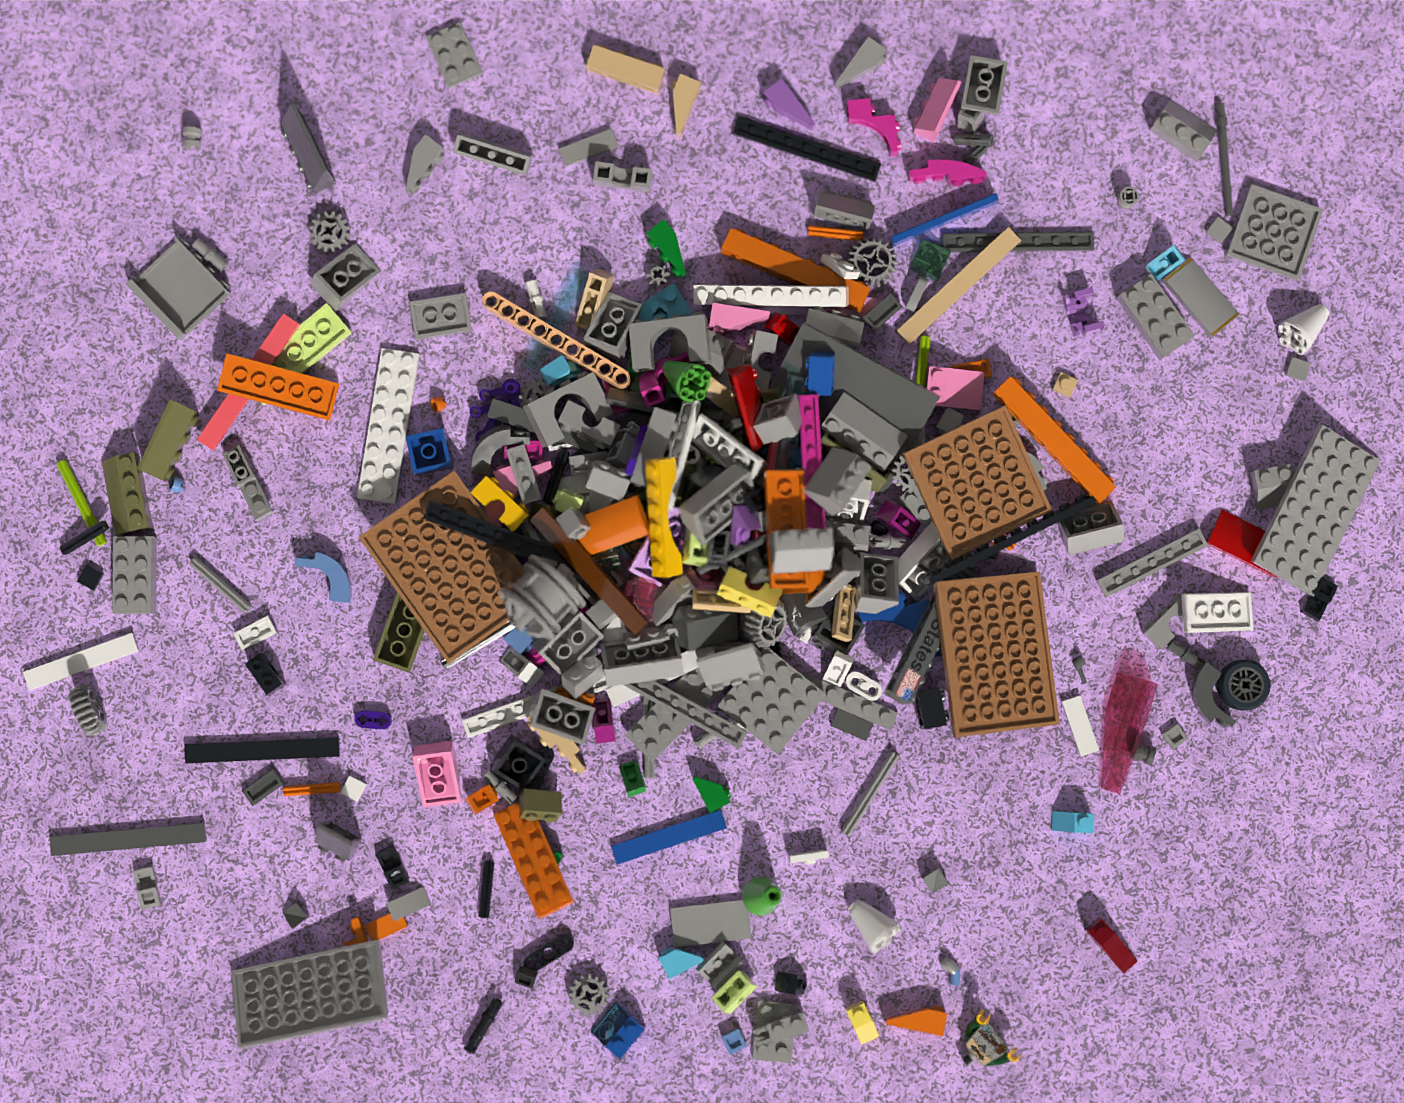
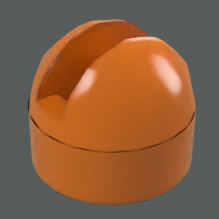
(439, 402)

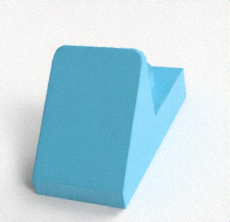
(1165, 262)
(560, 371)

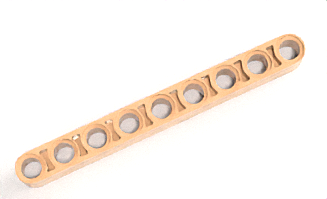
(550, 333)

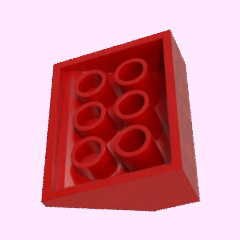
(747, 401)

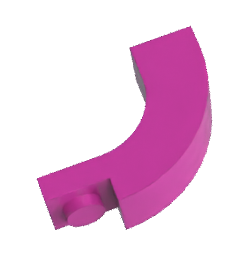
(653, 382)

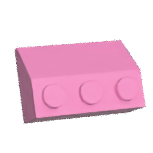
(936, 108)

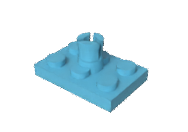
(665, 304)

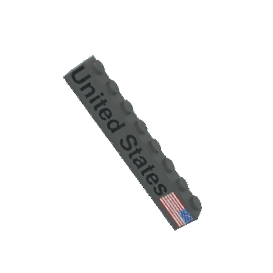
(920, 650)

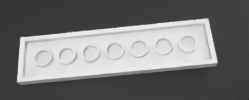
(388, 426)

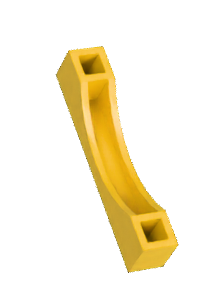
(660, 478)

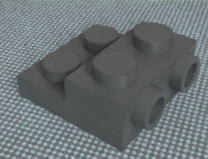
(824, 640)

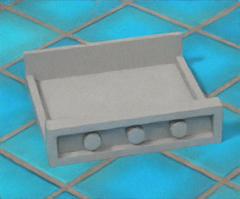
(180, 289)

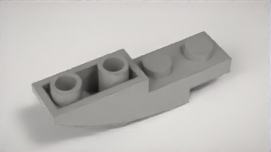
(248, 483)

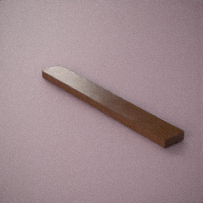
(590, 571)

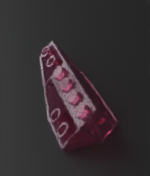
(1123, 727)

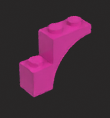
(861, 112)

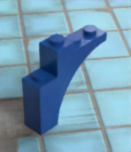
(899, 614)

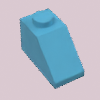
(1072, 822)
(678, 960)

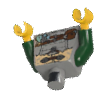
(985, 1044)

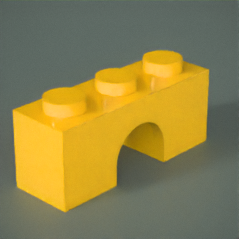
(489, 491)

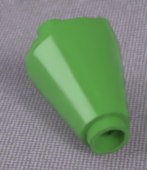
(687, 379)
(757, 893)

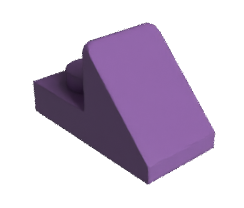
(742, 524)

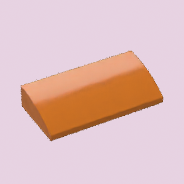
(614, 525)

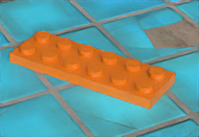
(278, 386)
(785, 513)
(534, 861)

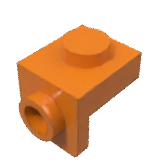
(482, 799)

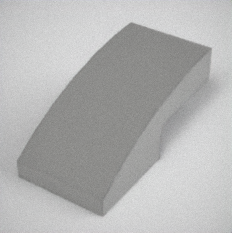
(147, 887)
(408, 904)

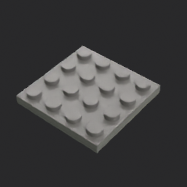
(1274, 232)
(773, 704)

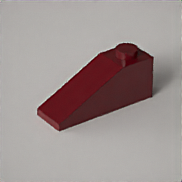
(1111, 944)

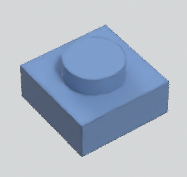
(734, 1041)

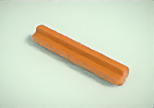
(836, 233)
(309, 789)

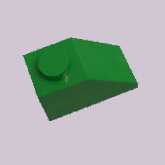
(712, 793)

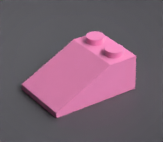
(730, 319)
(956, 387)
(437, 773)

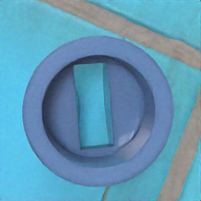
(175, 484)

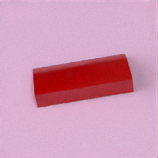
(1236, 539)

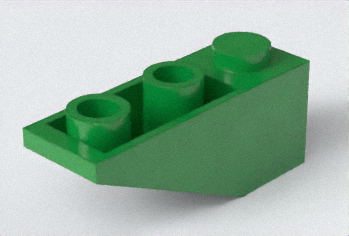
(666, 242)

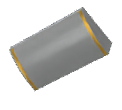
(1200, 297)

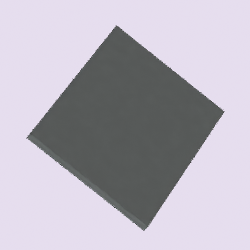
(870, 382)

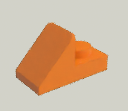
(357, 928)

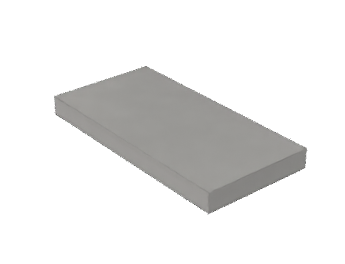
(710, 923)

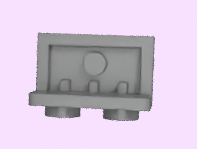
(720, 965)

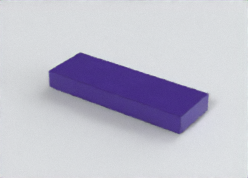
(636, 450)

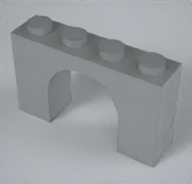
(645, 334)
(541, 410)

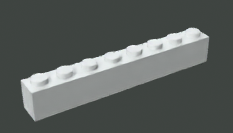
(771, 295)

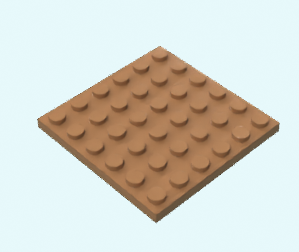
(977, 482)

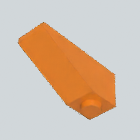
(923, 1020)

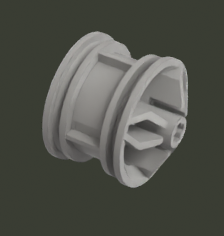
(541, 598)

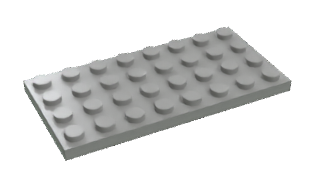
(1315, 510)
(309, 994)

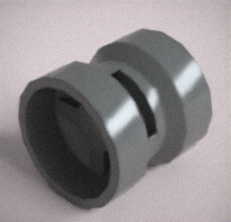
(1145, 754)

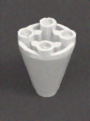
(1303, 328)
(873, 925)

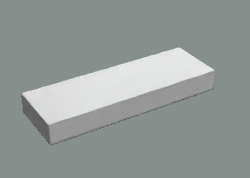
(1080, 725)

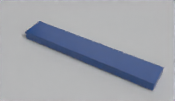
(944, 219)
(668, 837)

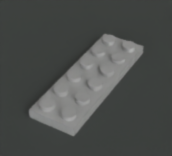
(660, 726)

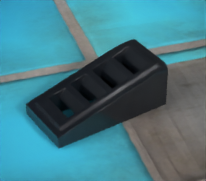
(722, 536)

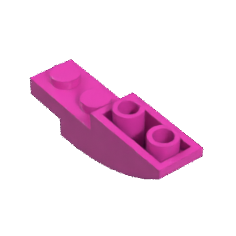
(954, 171)

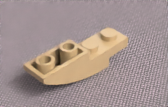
(565, 748)

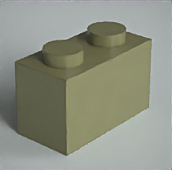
(540, 805)

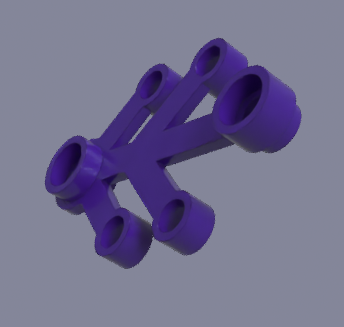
(512, 395)

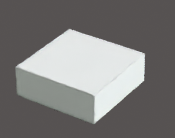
(353, 788)

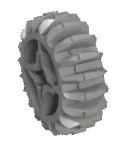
(880, 264)
(764, 630)
(87, 710)

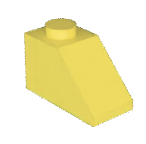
(862, 1022)

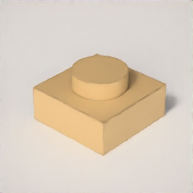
(1065, 384)

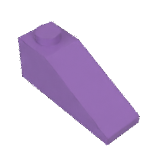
(784, 102)

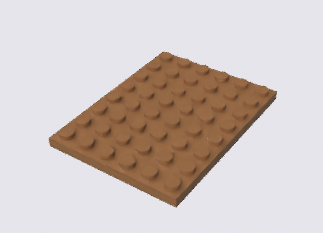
(441, 573)
(996, 654)

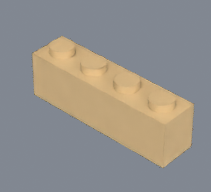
(625, 68)

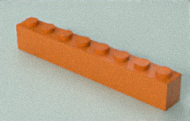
(789, 266)
(1054, 439)

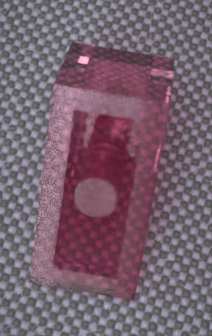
(642, 595)

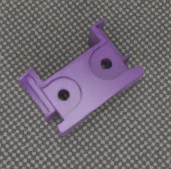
(1079, 312)

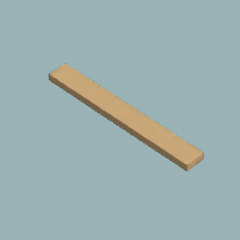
(958, 285)

